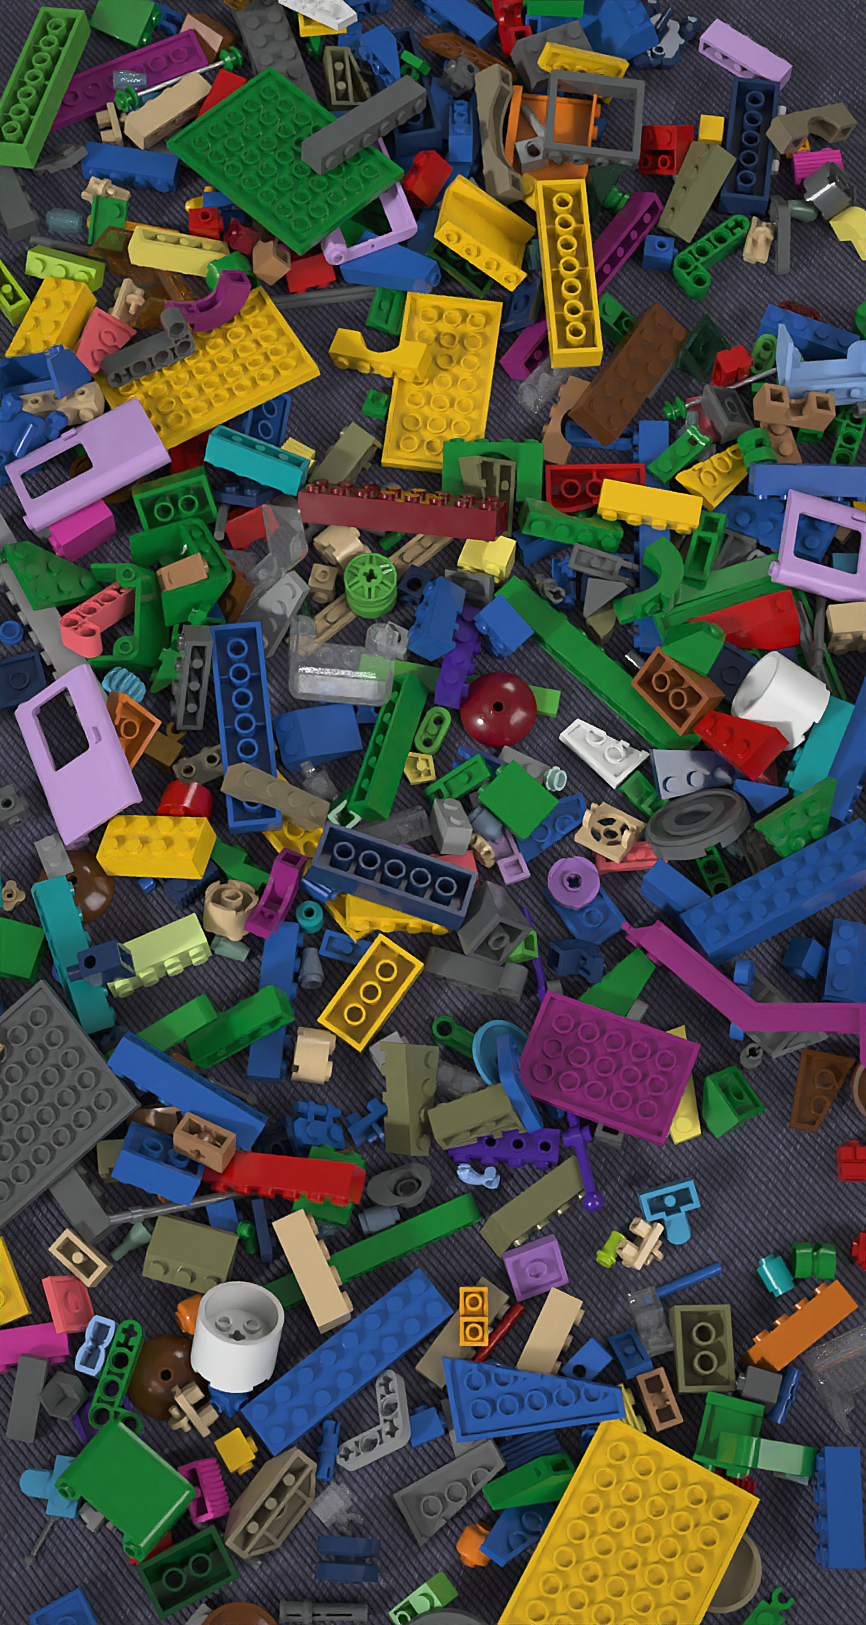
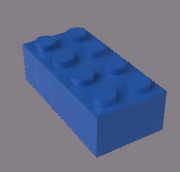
(839, 1509)

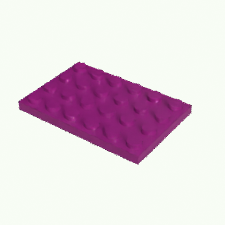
(606, 1067)

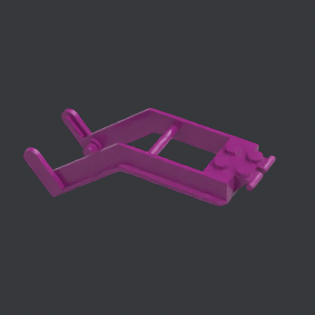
(735, 1004)

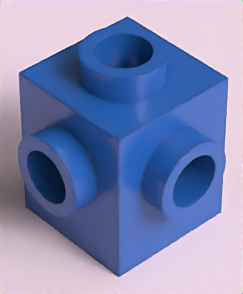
(227, 1402)

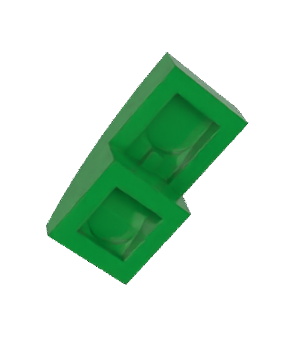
(641, 794)

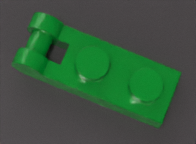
(678, 455)
(460, 780)

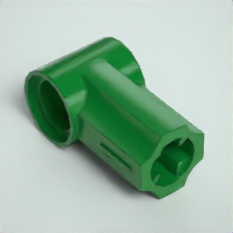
(458, 1040)

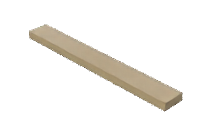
(414, 552)

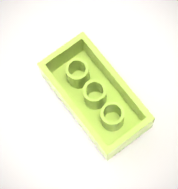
(163, 954)

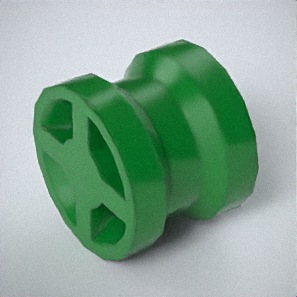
(616, 199)

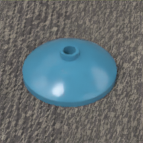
(485, 1047)

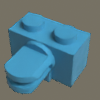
(670, 1205)
(40, 1484)

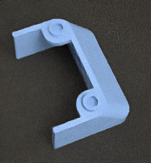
(839, 377)

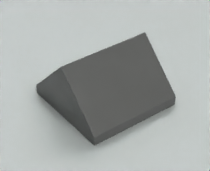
(725, 412)
(600, 593)

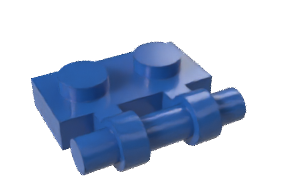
(313, 1132)

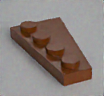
(453, 46)

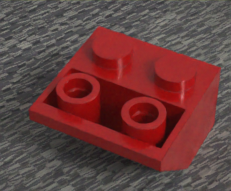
(664, 148)

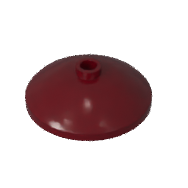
(503, 727)

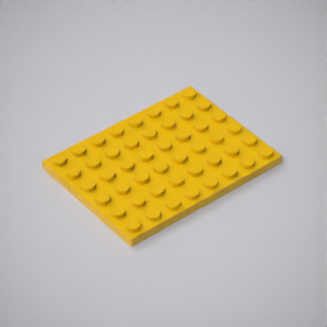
(225, 376)
(632, 1539)

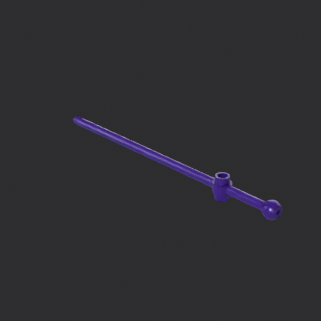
(577, 1134)

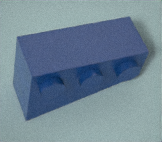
(436, 619)

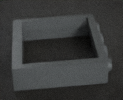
(602, 86)

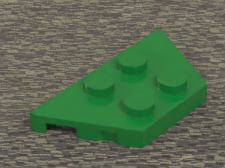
(800, 819)

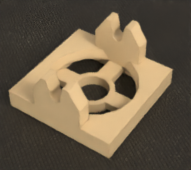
(625, 841)

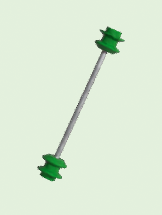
(131, 97)
(679, 408)

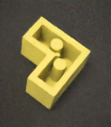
(489, 558)

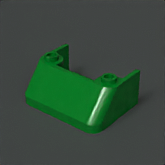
(177, 542)
(142, 650)

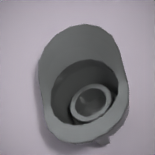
(400, 1186)

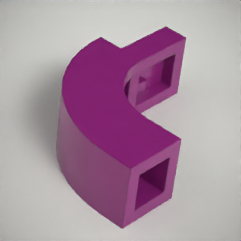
(220, 305)
(278, 895)

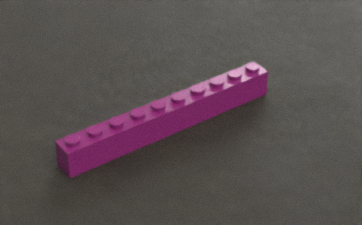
(609, 255)

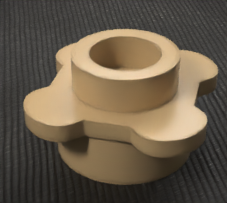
(17, 895)

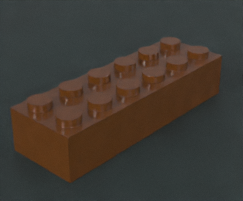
(629, 374)

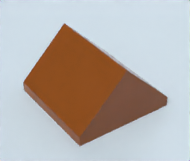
(210, 35)

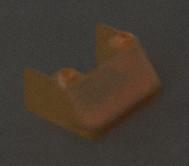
(157, 283)

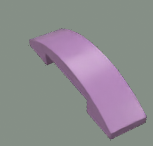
(508, 859)

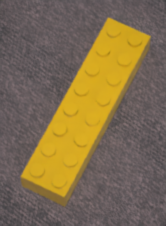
(568, 273)

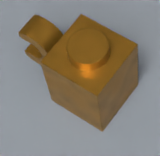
(165, 750)

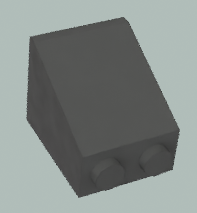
(492, 925)

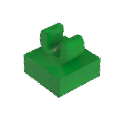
(413, 63)
(376, 405)

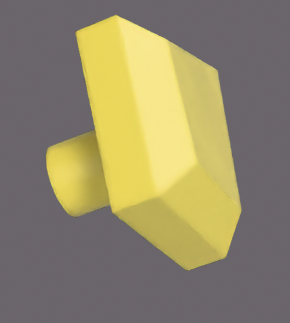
(419, 768)

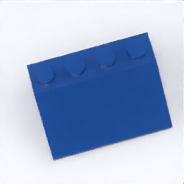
(618, 27)

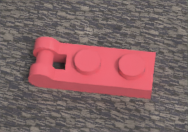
(638, 858)

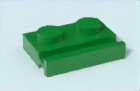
(106, 213)
(387, 311)

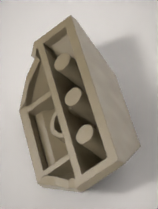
(271, 1504)

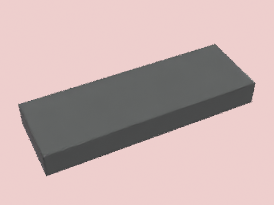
(25, 1402)

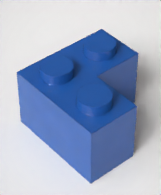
(503, 626)

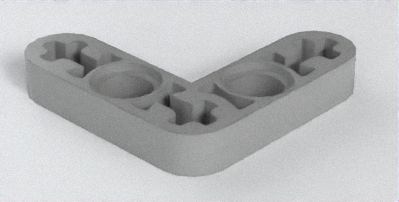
(385, 1431)

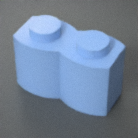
(95, 1351)

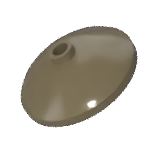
(739, 1579)

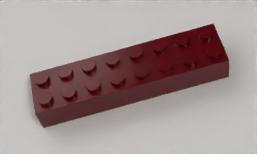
(403, 510)

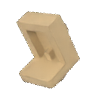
(322, 583)

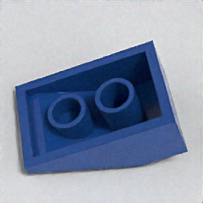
(317, 735)

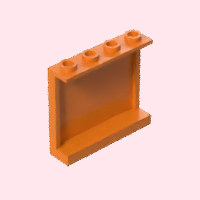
(572, 126)

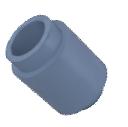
(485, 824)
(378, 1218)

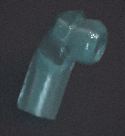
(691, 418)

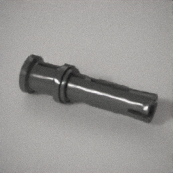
(309, 1611)

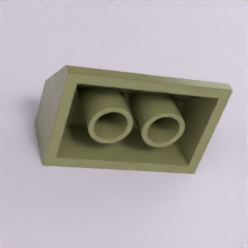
(190, 1254)
(702, 1349)

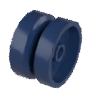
(347, 1559)

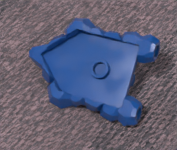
(24, 432)

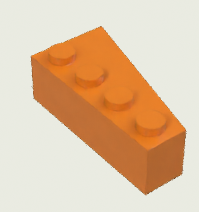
(132, 724)
(801, 1329)

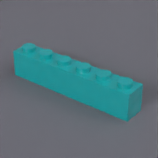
(65, 939)

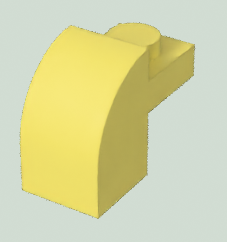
(851, 226)

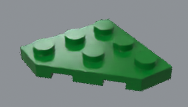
(49, 578)

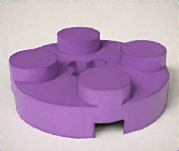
(575, 897)

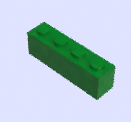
(240, 1026)

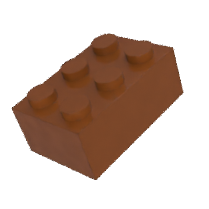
(676, 691)

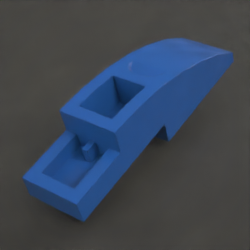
(441, 101)

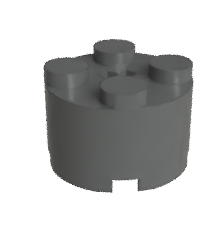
(829, 190)

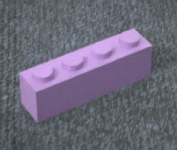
(742, 55)

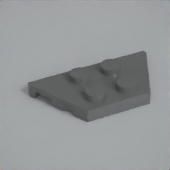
(733, 547)
(779, 1042)

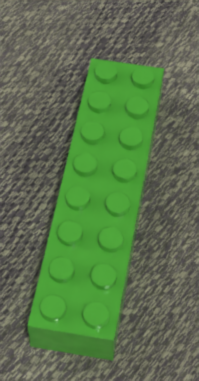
(40, 83)

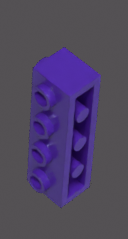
(459, 662)
(516, 1149)

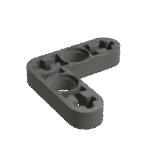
(779, 214)

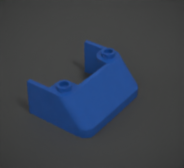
(43, 371)

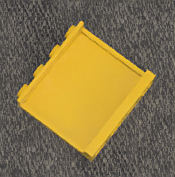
(483, 232)

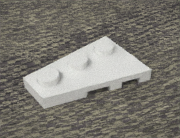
(328, 12)
(605, 755)

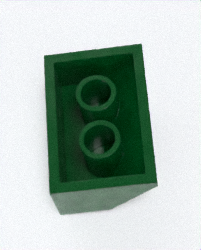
(459, 268)
(187, 1571)

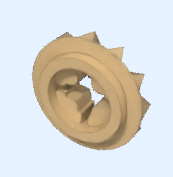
(481, 850)

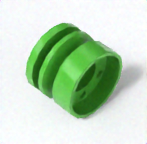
(374, 597)

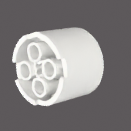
(781, 697)
(237, 1336)

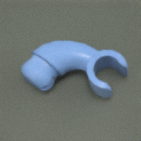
(488, 1179)

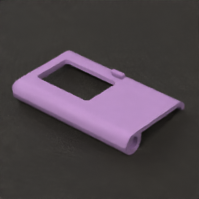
(399, 218)
(121, 450)
(815, 577)
(95, 782)

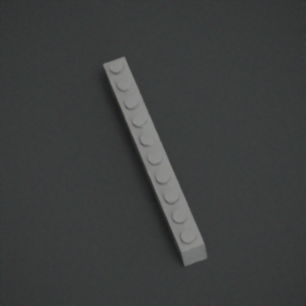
(42, 622)

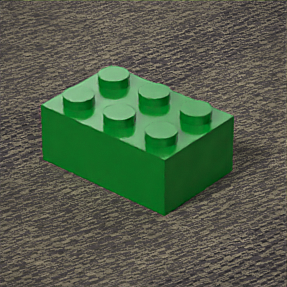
(175, 499)

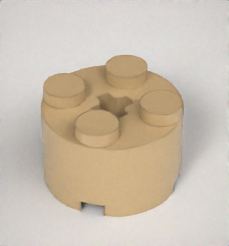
(339, 546)
(229, 908)
(311, 1055)

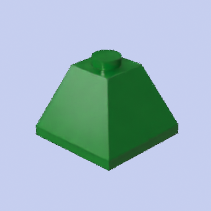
(694, 645)
(728, 1101)

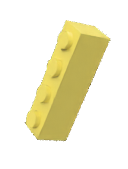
(174, 251)

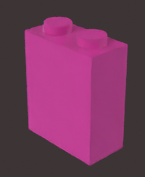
(82, 531)

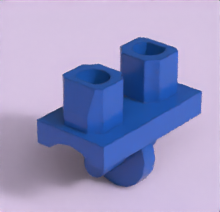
(371, 1126)

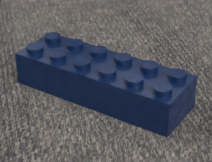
(749, 117)
(422, 130)
(392, 876)

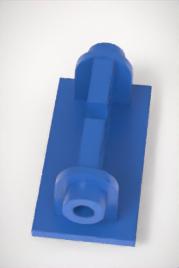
(564, 577)

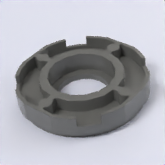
(723, 821)

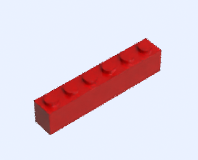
(289, 1177)

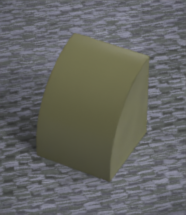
(601, 624)

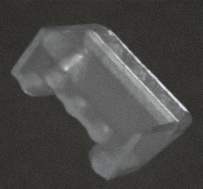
(341, 671)

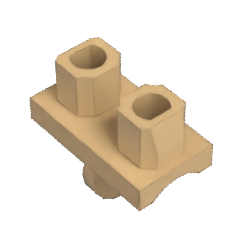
(109, 118)
(105, 189)
(758, 241)
(128, 301)
(645, 1246)
(200, 1418)

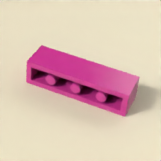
(33, 1340)

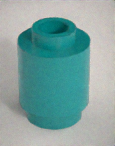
(310, 924)
(775, 1275)

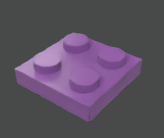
(535, 1267)

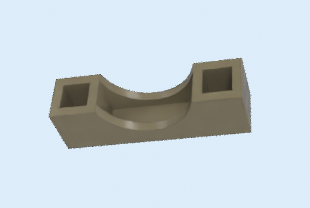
(829, 122)
(260, 787)

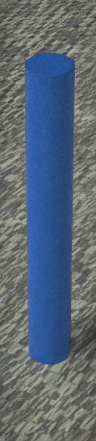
(688, 1280)

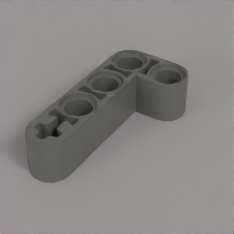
(151, 353)
(476, 975)

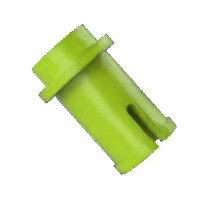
(608, 1254)

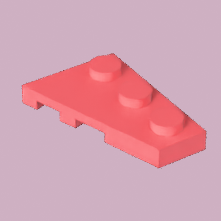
(101, 338)

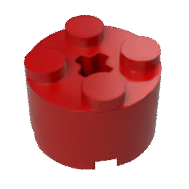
(186, 801)

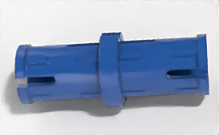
(788, 1386)
(327, 1450)

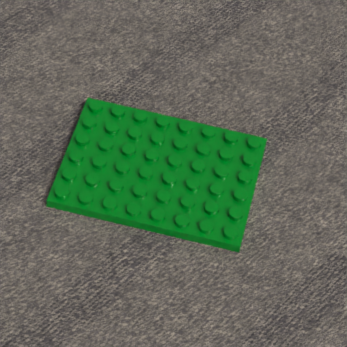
(253, 156)

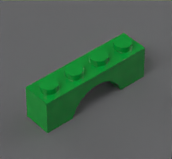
(545, 521)

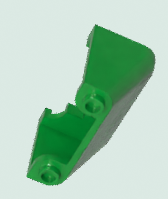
(128, 1487)

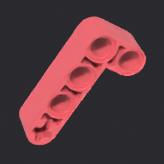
(83, 624)

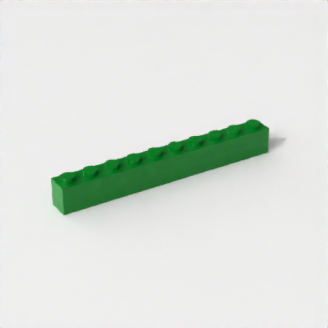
(592, 666)

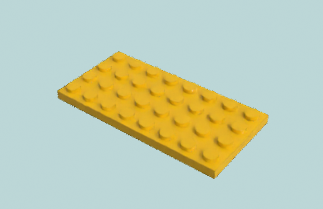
(457, 383)

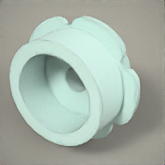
(555, 779)

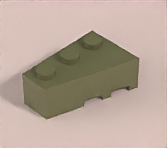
(343, 80)
(490, 478)

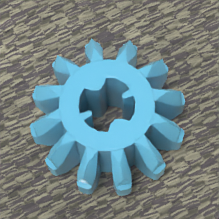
(125, 682)

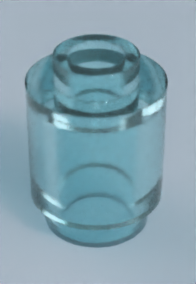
(64, 220)

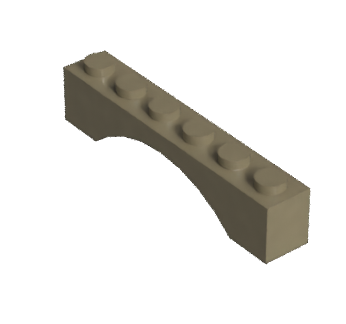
(493, 94)

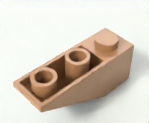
(182, 572)

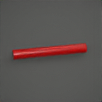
(499, 1332)

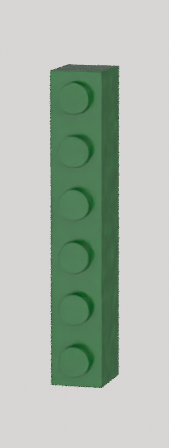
(389, 749)

